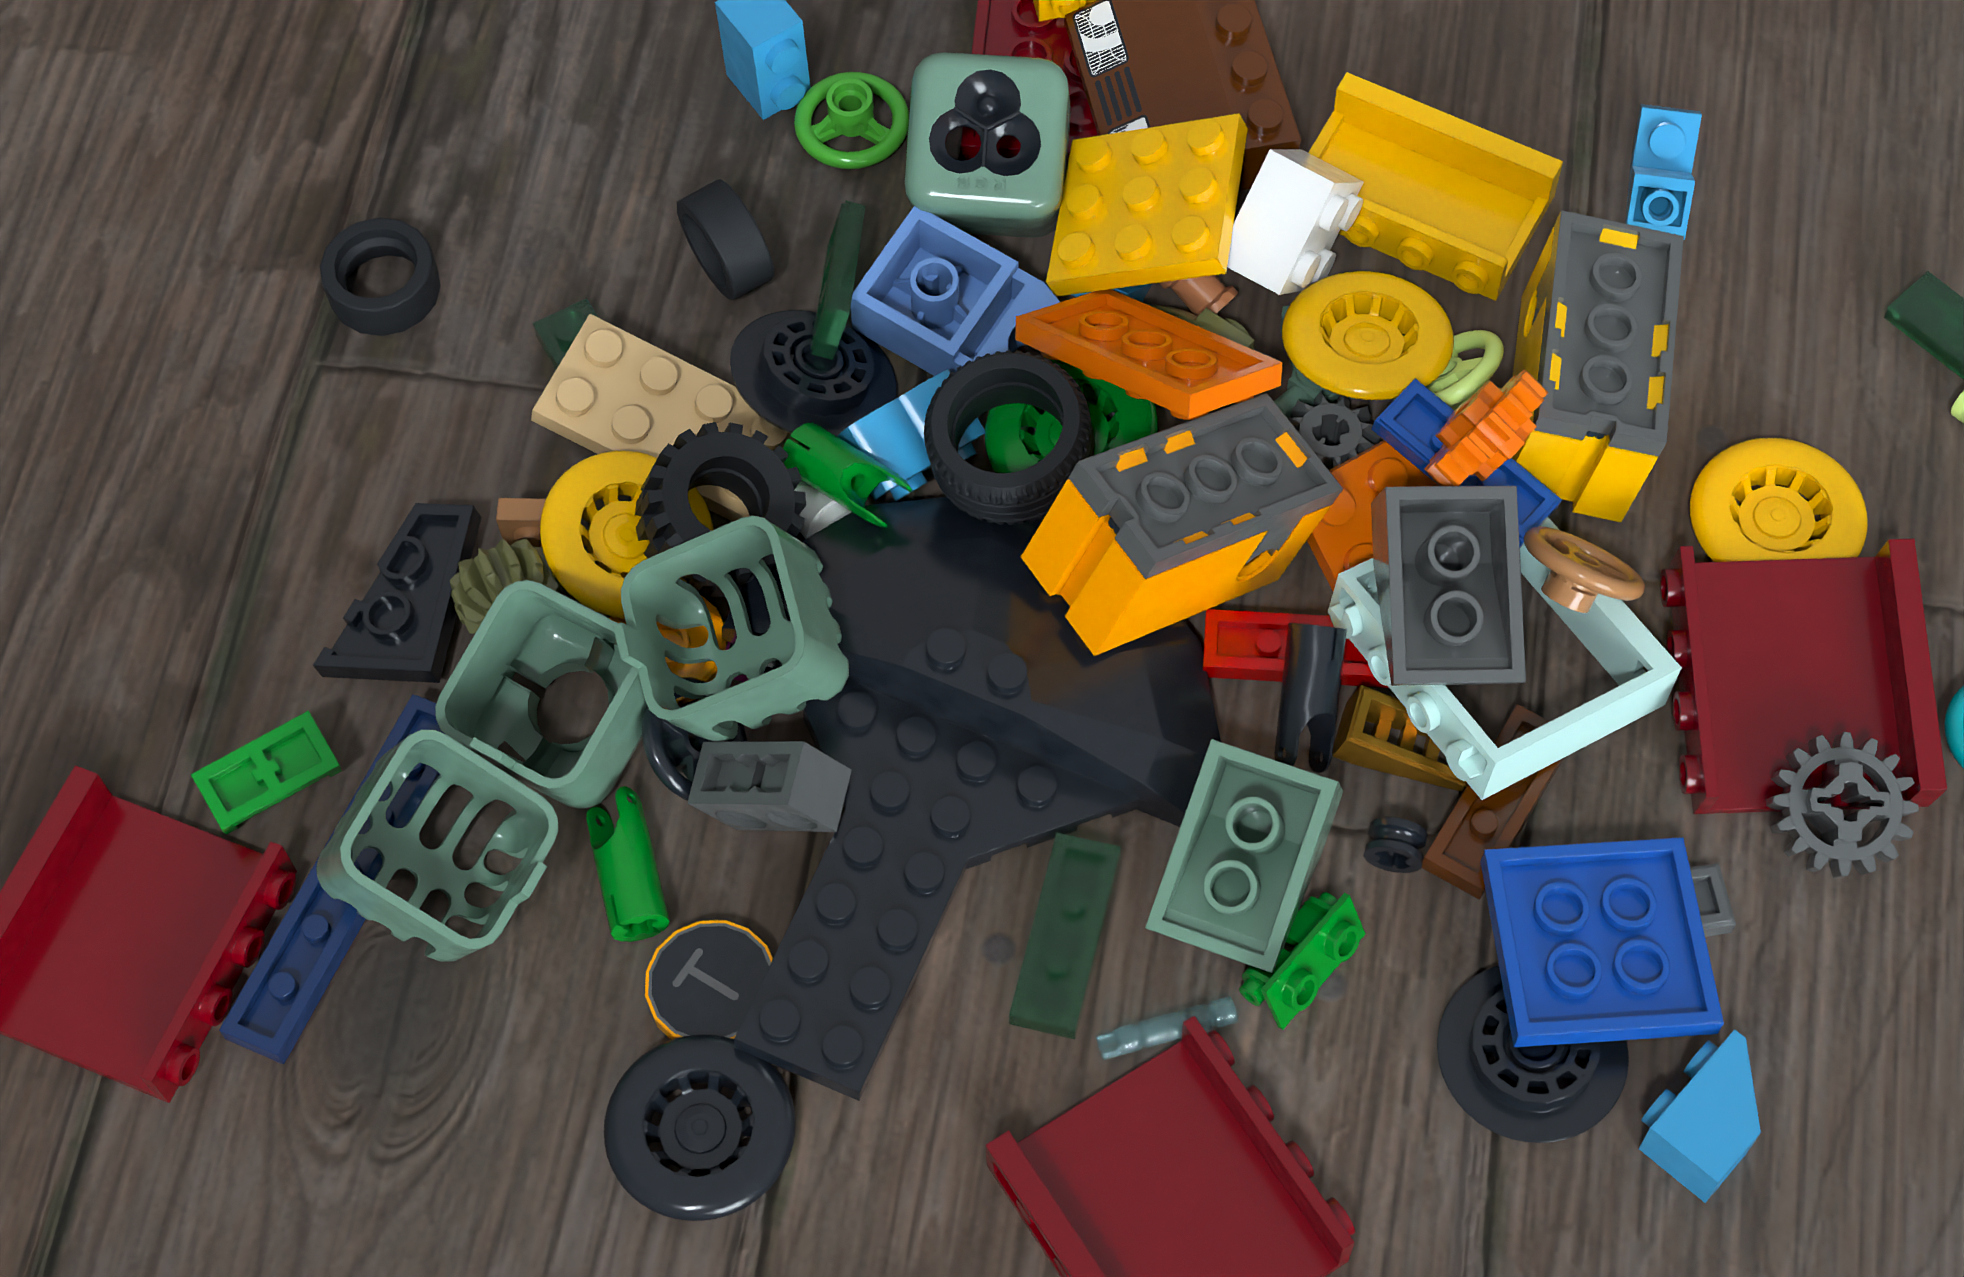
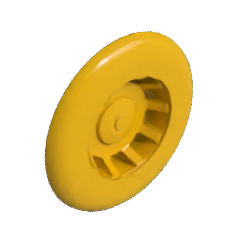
(1366, 349)
(1777, 519)
(611, 536)

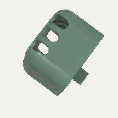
(805, 646)
(523, 834)

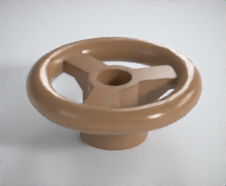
(1580, 570)

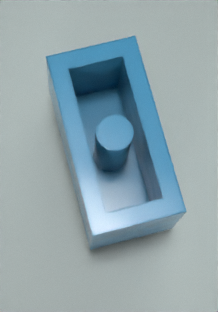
(764, 52)

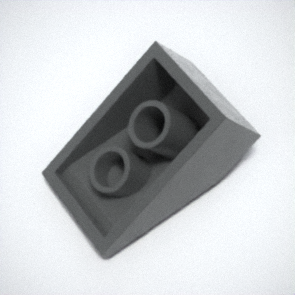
(1449, 584)

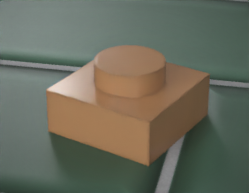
(520, 519)

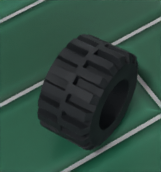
(725, 461)

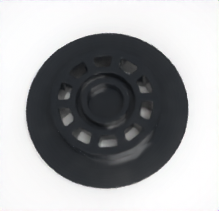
(805, 384)
(1511, 1109)
(699, 1128)

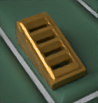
(1378, 754)

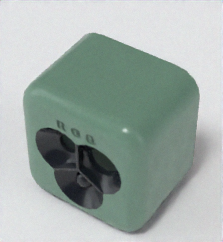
(996, 100)

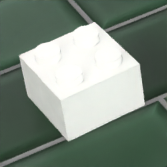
(1292, 221)

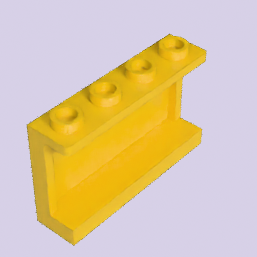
(1436, 186)

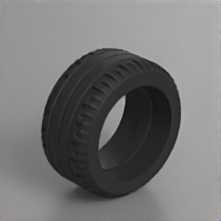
(992, 383)

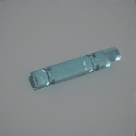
(1165, 1028)

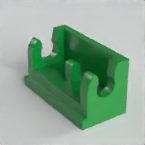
(265, 771)

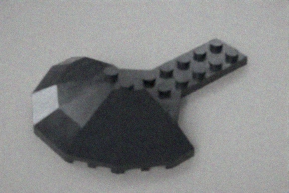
(965, 735)

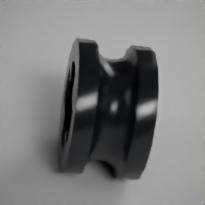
(1395, 845)

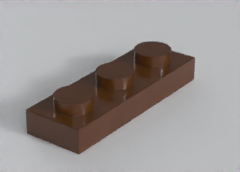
(1488, 822)

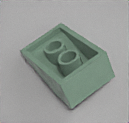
(1244, 855)

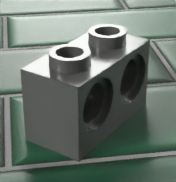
(770, 786)

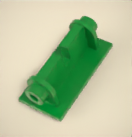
(1323, 937)

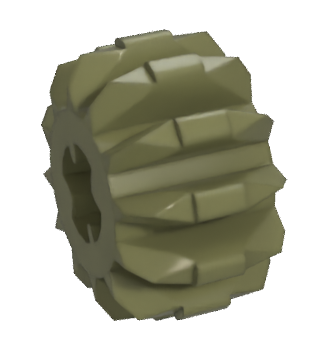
(490, 572)

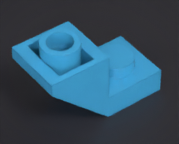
(1662, 169)

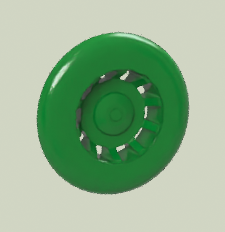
(1007, 425)

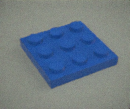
(1600, 942)

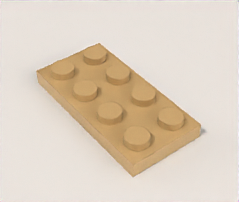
(639, 398)

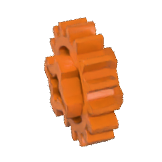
(1486, 430)

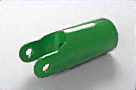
(838, 469)
(627, 870)

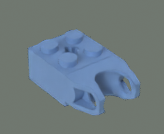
(943, 296)

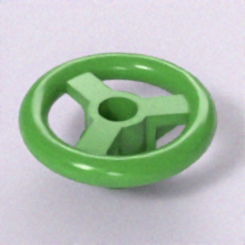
(851, 115)

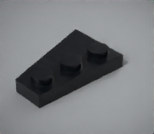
(409, 611)

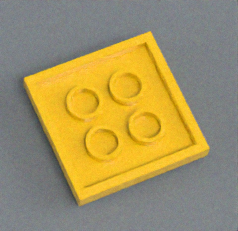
(1148, 206)

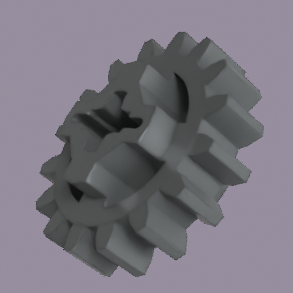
(1838, 831)

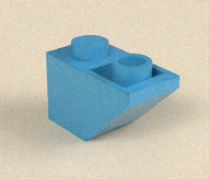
(1710, 1122)

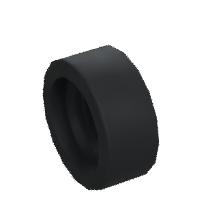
(725, 239)
(372, 240)

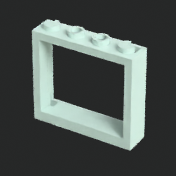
(1607, 631)

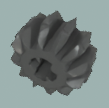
(1334, 429)

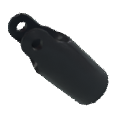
(1310, 692)

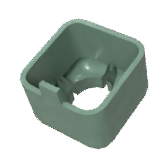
(542, 638)

